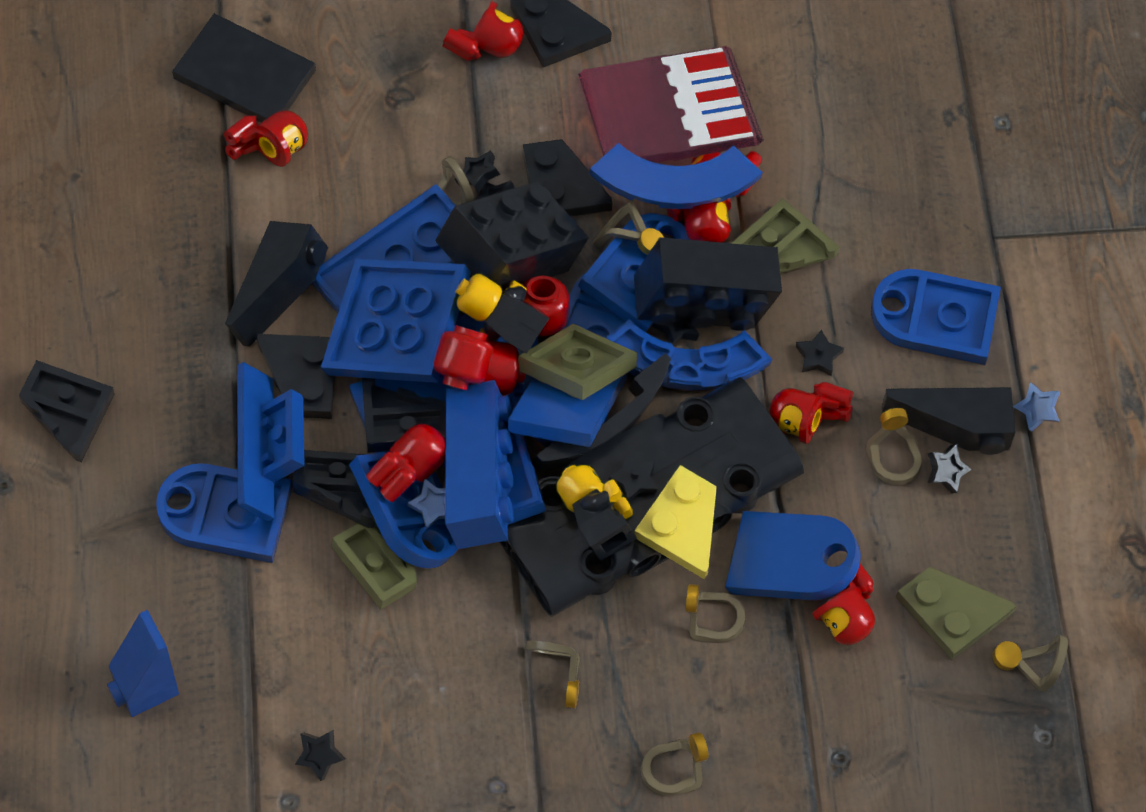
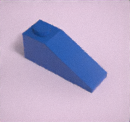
(142, 668)

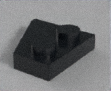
(558, 29)
(565, 178)
(297, 366)
(66, 405)
(393, 413)
(331, 483)

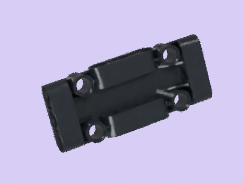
(730, 448)

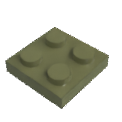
(577, 361)

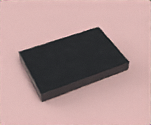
(243, 69)

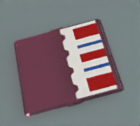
(672, 105)

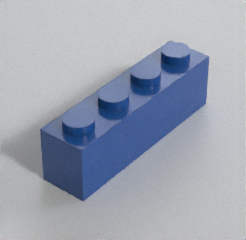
(478, 465)

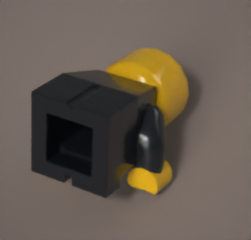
(503, 312)
(590, 501)

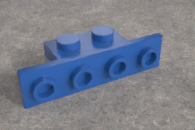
(268, 439)

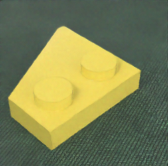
(682, 521)

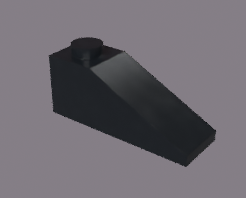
(277, 276)
(961, 416)

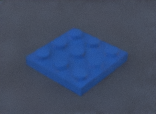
(393, 319)

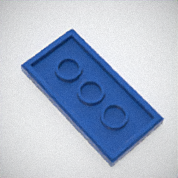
(401, 237)

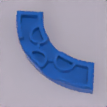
(675, 185)
(694, 368)

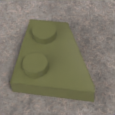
(795, 236)
(374, 564)
(952, 609)

